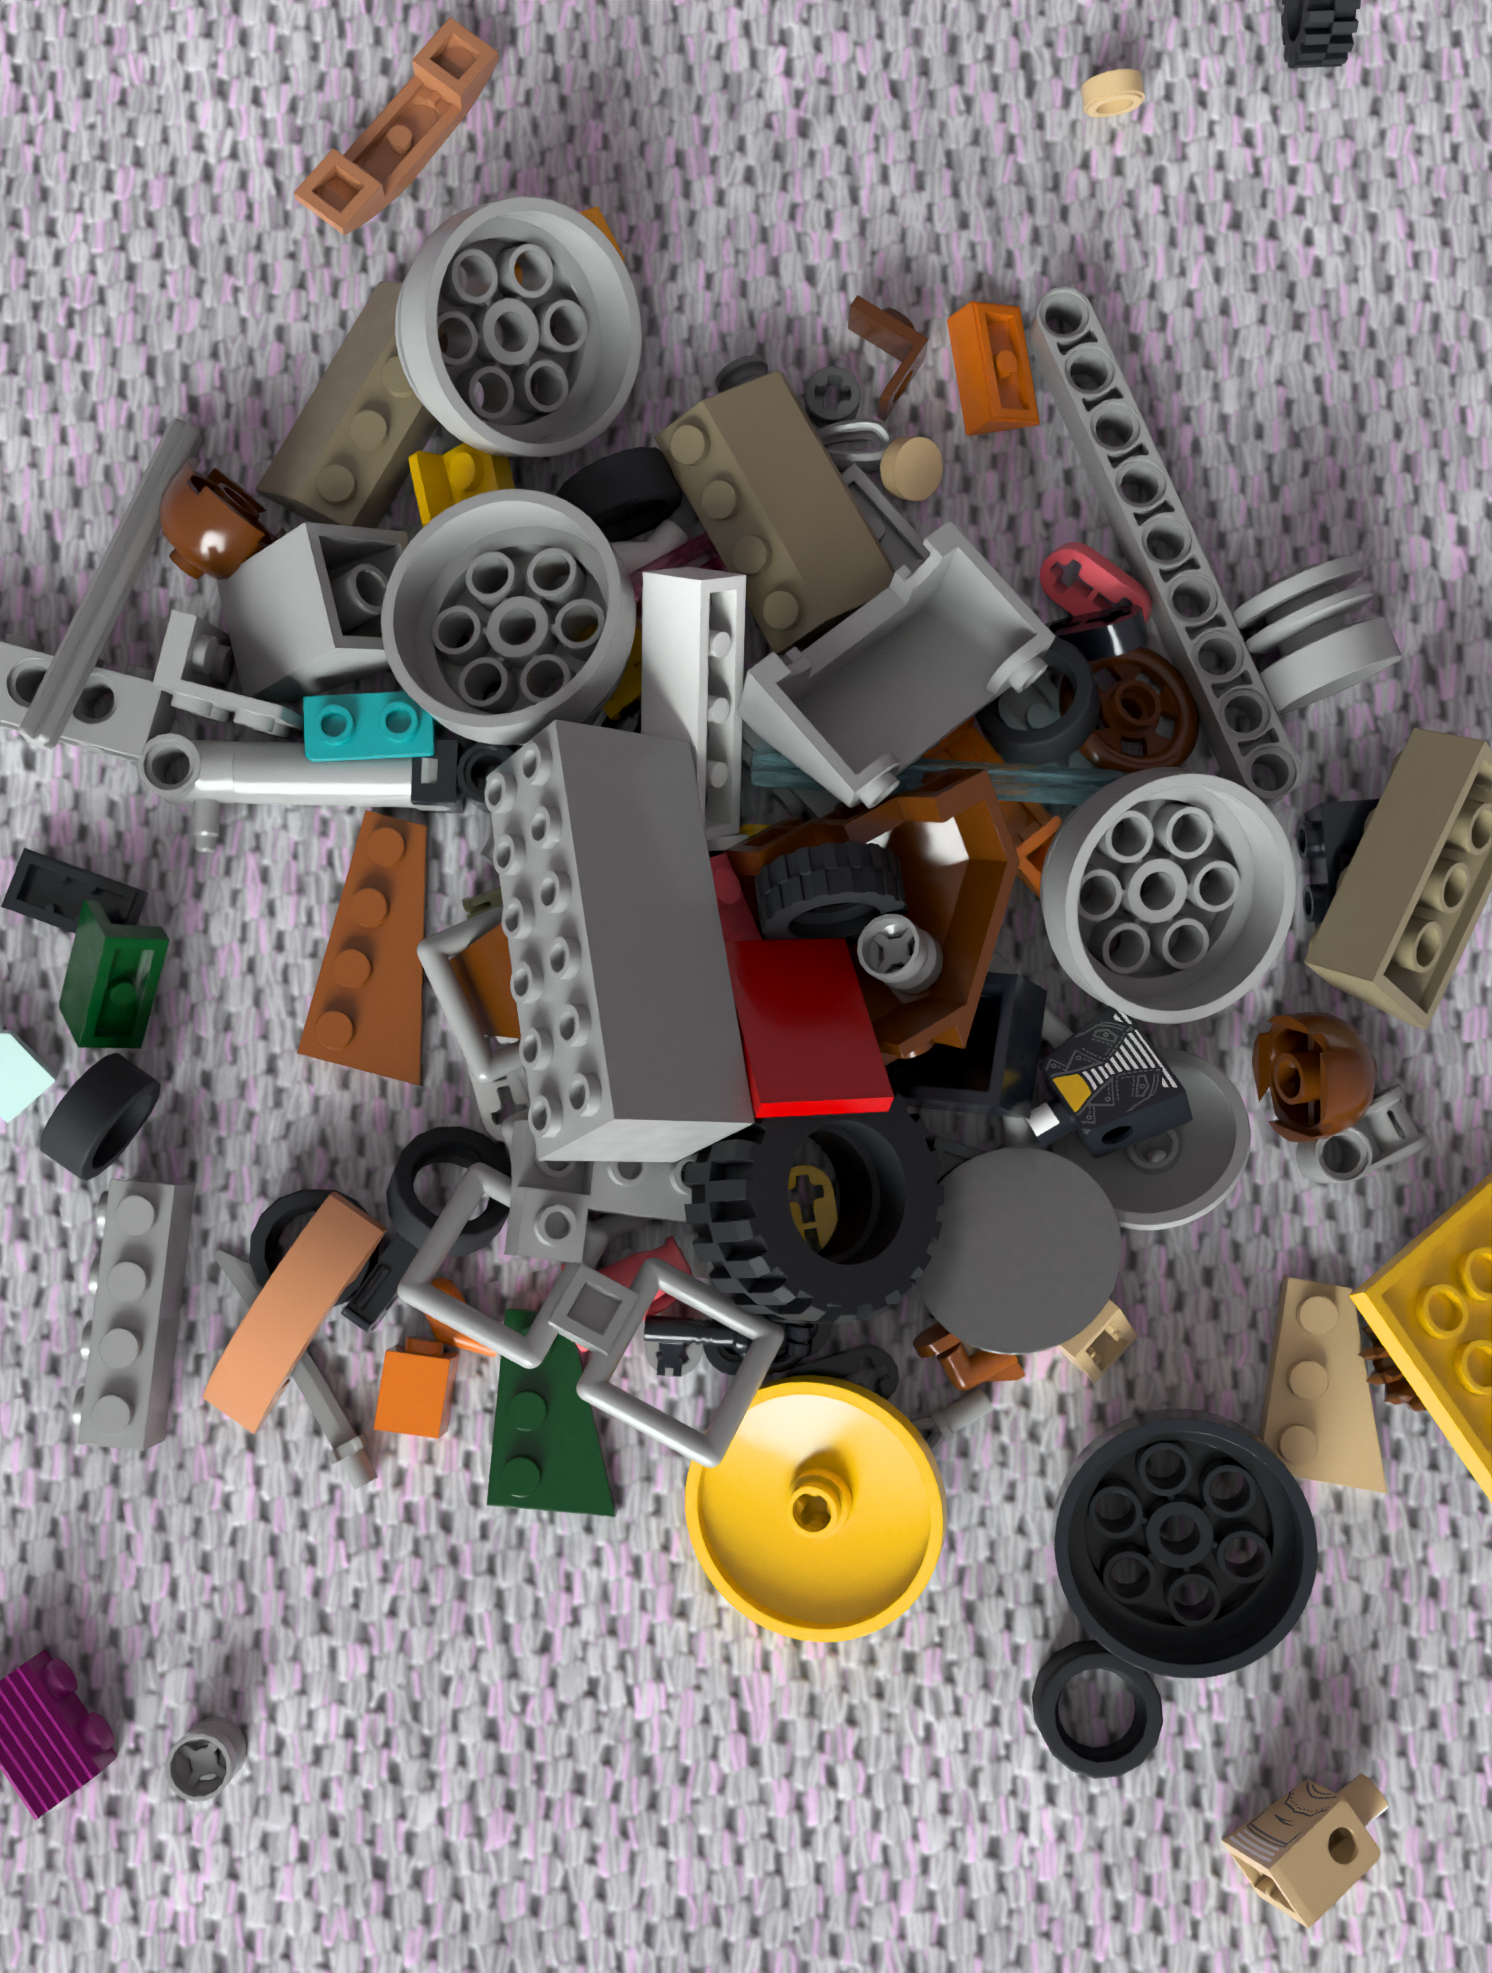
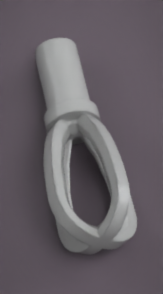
(845, 432)
(953, 1418)

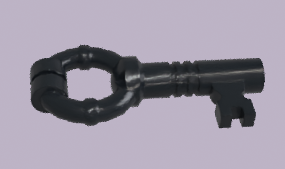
(677, 1331)

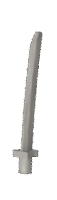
(331, 1417)

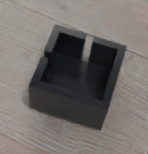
(998, 1062)

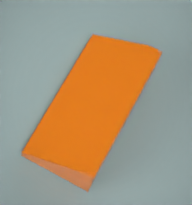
(992, 368)

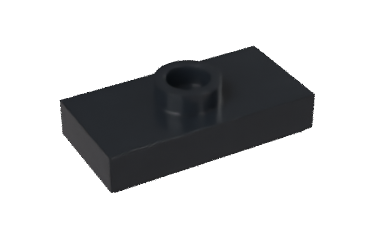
(56, 891)

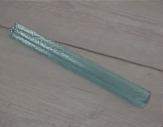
(1009, 781)

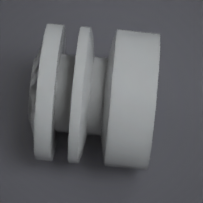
(1316, 634)

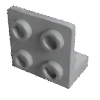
(194, 664)

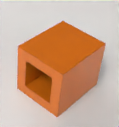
(416, 1388)

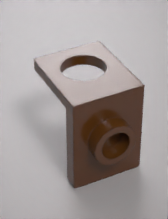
(894, 335)

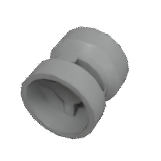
(887, 945)
(195, 1770)

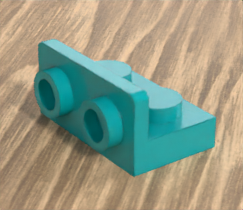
(367, 727)

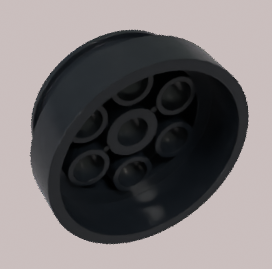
(1246, 1603)

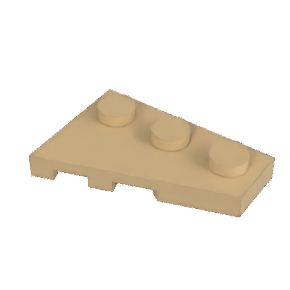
(1317, 1389)

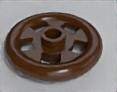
(1145, 707)

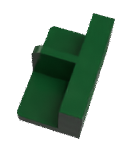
(111, 980)

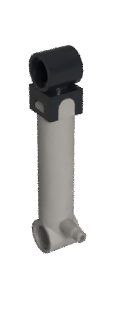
(283, 775)

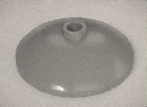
(1201, 1156)

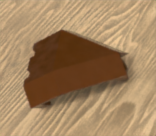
(956, 888)

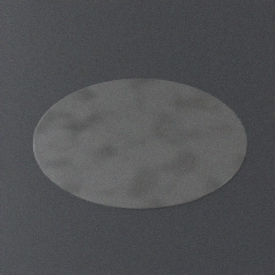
(1021, 1252)

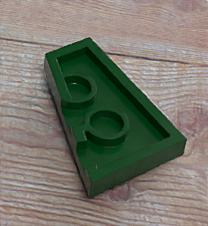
(546, 1435)

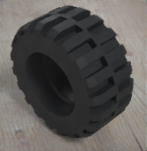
(881, 1226)

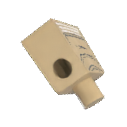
(1309, 1846)

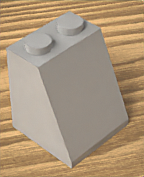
(310, 610)

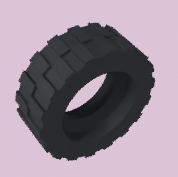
(829, 891)

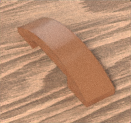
(405, 135)
(291, 1310)

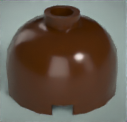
(211, 522)
(1316, 1074)

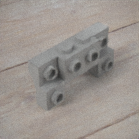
(554, 1199)

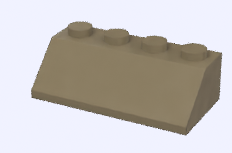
(356, 429)
(777, 510)
(1413, 881)

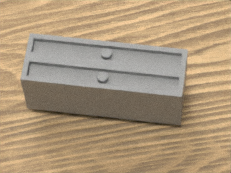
(615, 947)

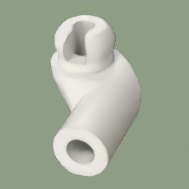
(663, 540)

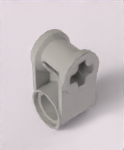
(1375, 1141)

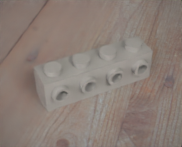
(134, 1314)

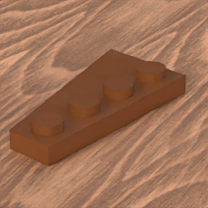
(371, 979)

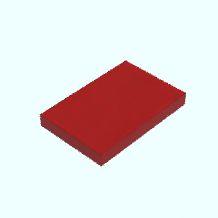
(805, 1029)

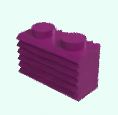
(47, 1734)

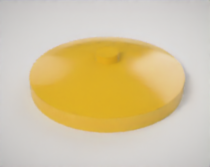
(819, 1511)

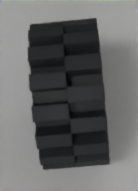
(1318, 32)

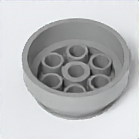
(567, 275)
(444, 592)
(1224, 932)

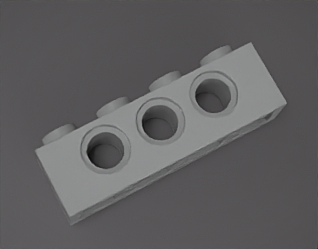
(137, 712)

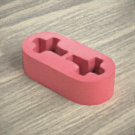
(1096, 572)

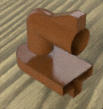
(963, 1370)

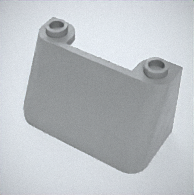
(898, 672)

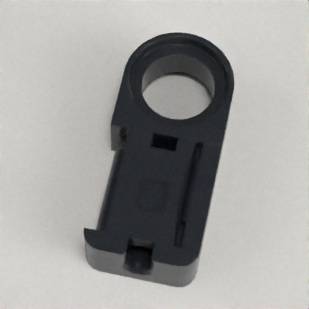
(380, 1287)

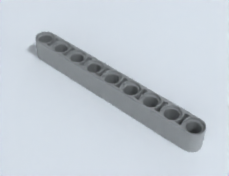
(1164, 519)

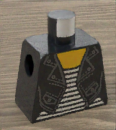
(1108, 1088)

